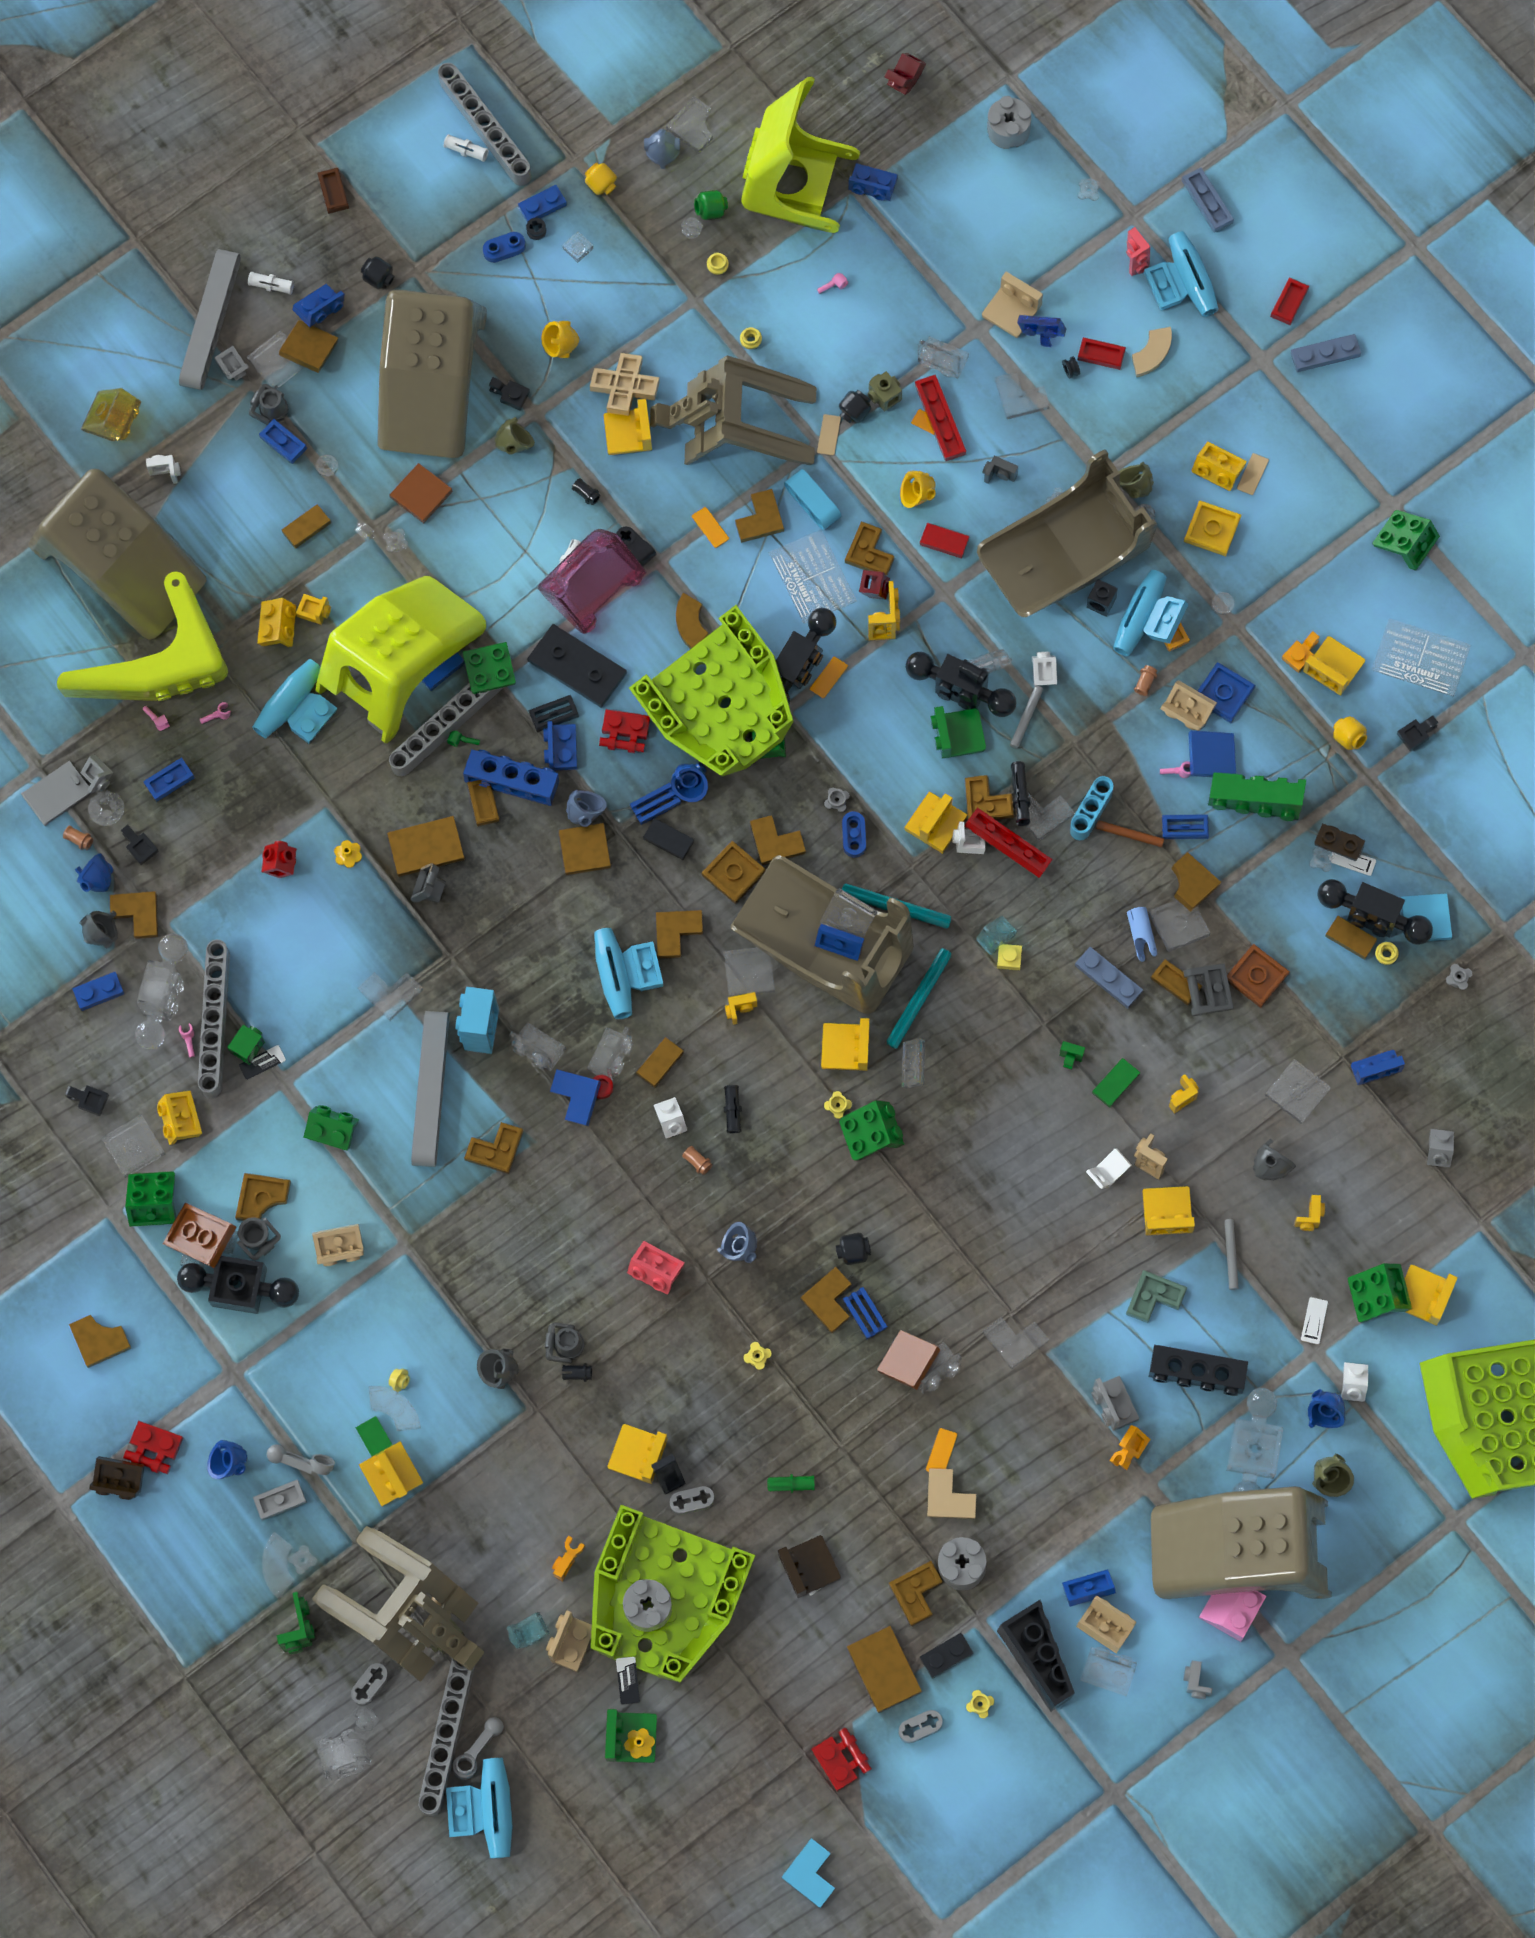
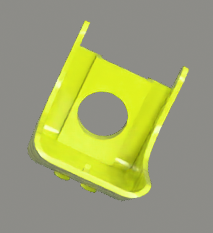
(784, 143)
(395, 646)
(185, 665)

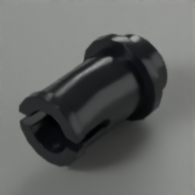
(584, 490)
(973, 672)
(579, 1372)

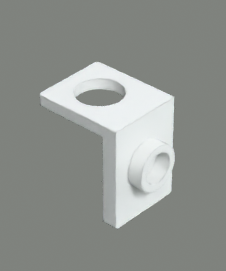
(1109, 1169)

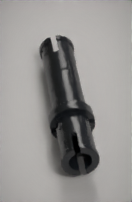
(1021, 801)

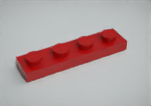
(940, 418)
(1008, 842)

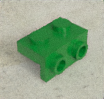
(330, 1127)

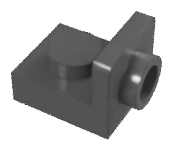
(1002, 468)

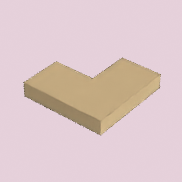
(943, 1502)

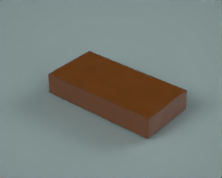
(333, 190)

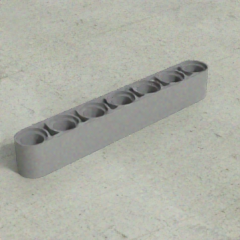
(488, 132)
(209, 319)
(438, 723)
(211, 1008)
(430, 1089)
(447, 1744)

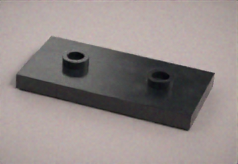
(577, 665)

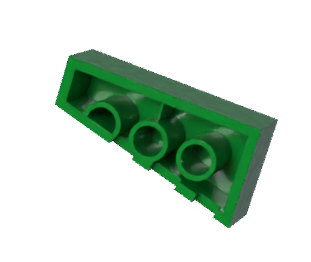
(1257, 795)

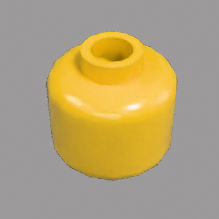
(600, 179)
(1350, 733)

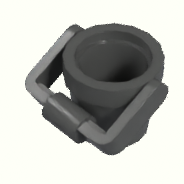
(271, 405)
(428, 885)
(254, 1235)
(567, 1343)

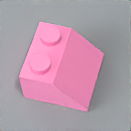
(1233, 1612)

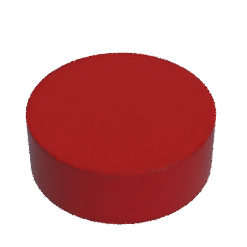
(606, 1086)

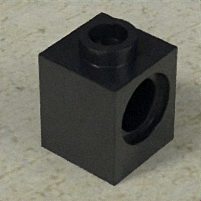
(1102, 597)

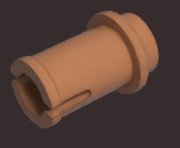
(1144, 683)
(83, 840)
(697, 1160)

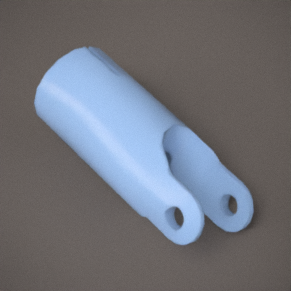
(1141, 931)

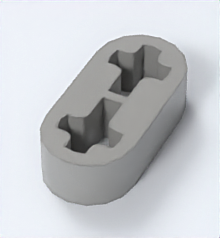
(693, 1506)
(365, 1680)
(923, 1731)

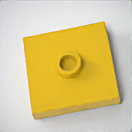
(1212, 528)

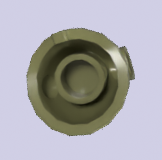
(513, 440)
(1134, 483)
(1333, 1476)

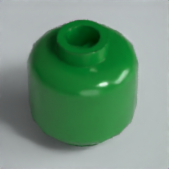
(710, 205)

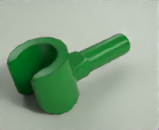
(455, 738)

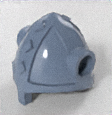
(662, 147)
(586, 809)
(740, 1247)

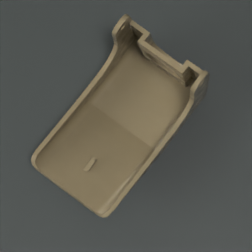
(426, 372)
(1067, 541)
(116, 551)
(784, 923)
(1239, 1544)

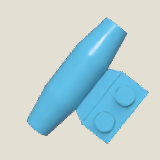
(1184, 277)
(1149, 615)
(295, 704)
(621, 971)
(484, 1809)

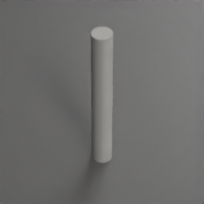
(1025, 719)
(1231, 1254)

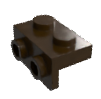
(1339, 842)
(117, 1478)

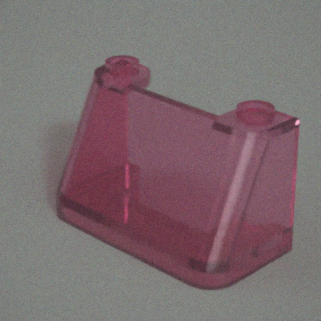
(591, 578)

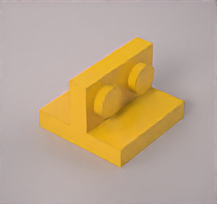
(935, 821)
(391, 1473)

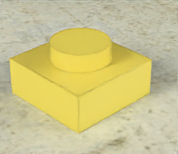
(1009, 957)

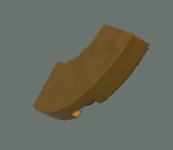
(688, 621)

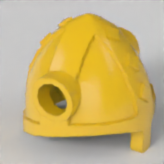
(559, 339)
(919, 490)

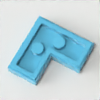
(1434, 908)
(804, 1877)

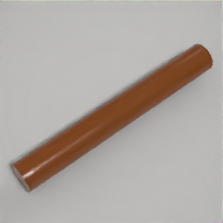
(1129, 833)

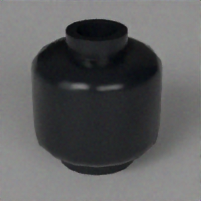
(377, 272)
(854, 406)
(853, 1248)

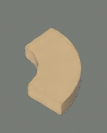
(1154, 352)

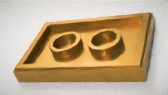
(425, 844)
(884, 1669)

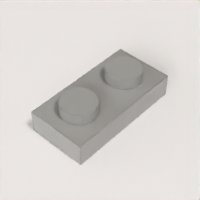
(279, 1500)

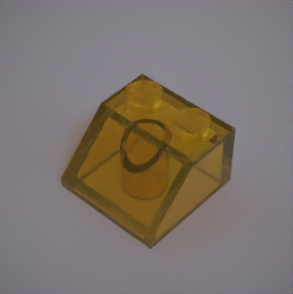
(111, 414)

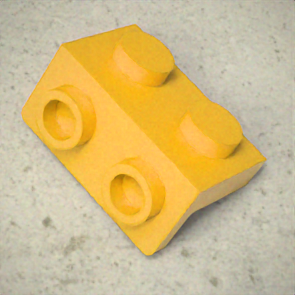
(276, 622)

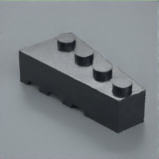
(1038, 1655)

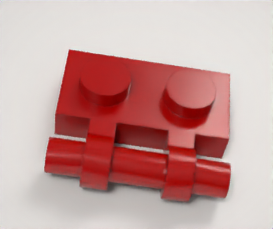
(626, 725)
(154, 1440)
(834, 1762)

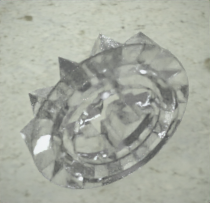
(107, 817)

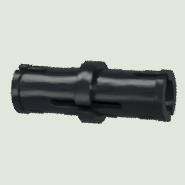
(732, 1109)

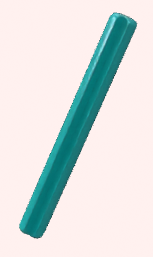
(916, 912)
(918, 998)

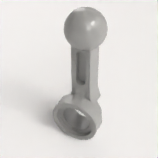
(319, 1463)
(493, 1728)

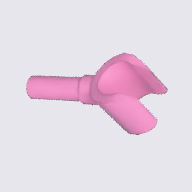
(838, 280)
(223, 715)
(160, 722)
(1177, 770)
(188, 1039)

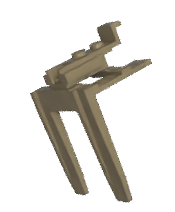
(724, 385)
(383, 1627)

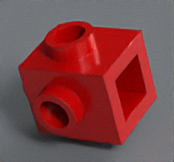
(279, 859)

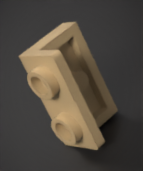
(1188, 706)
(338, 1245)
(1106, 1624)

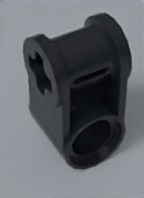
(638, 547)

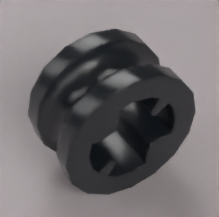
(530, 231)
(1071, 367)

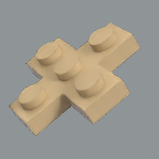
(624, 384)

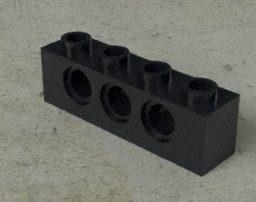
(1235, 1370)

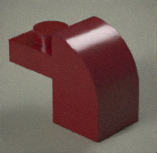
(905, 73)

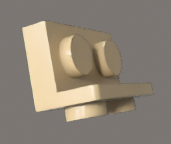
(1150, 1160)

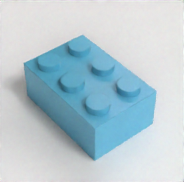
(477, 1019)

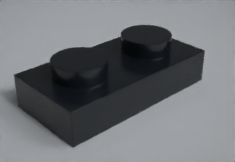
(946, 1655)

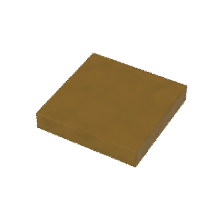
(308, 346)
(584, 849)
(733, 872)

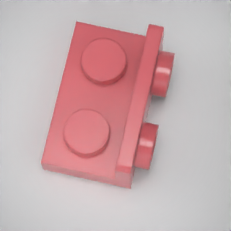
(1138, 252)
(655, 1267)

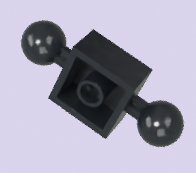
(802, 652)
(959, 687)
(1375, 911)
(229, 1272)

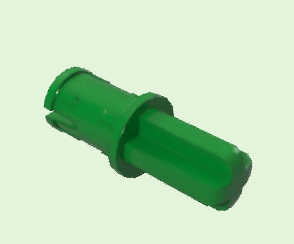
(791, 1483)

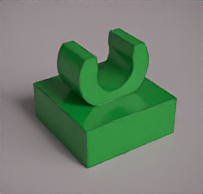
(1071, 1053)

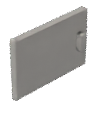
(56, 793)

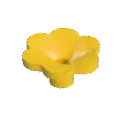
(348, 858)
(638, 1750)

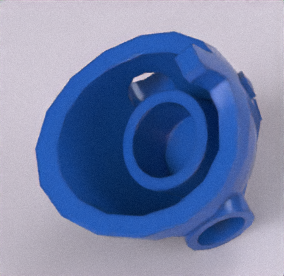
(690, 782)
(95, 875)
(1326, 1410)
(226, 1462)

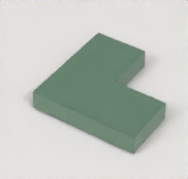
(1152, 1290)

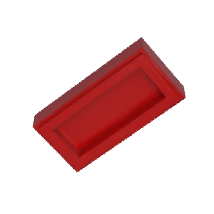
(1289, 301)
(1101, 353)
(944, 540)

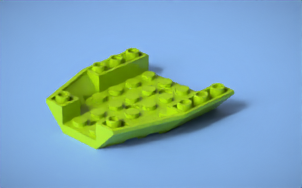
(689, 706)
(1467, 1410)
(700, 1589)

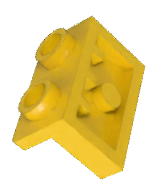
(1218, 466)
(179, 1116)

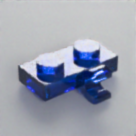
(1043, 326)

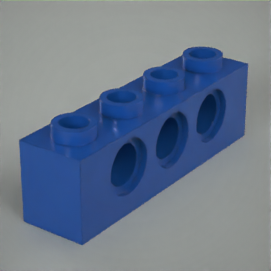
(542, 792)

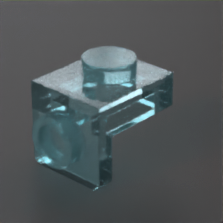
(996, 934)
(528, 1631)

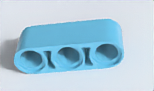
(812, 499)
(1094, 798)

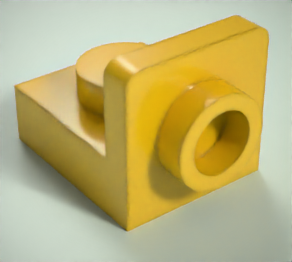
(743, 1002)
(1183, 1098)

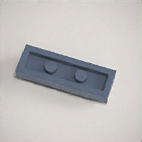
(1207, 200)
(1325, 353)
(1108, 977)

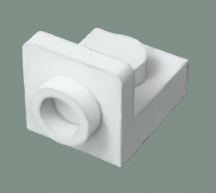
(1044, 669)

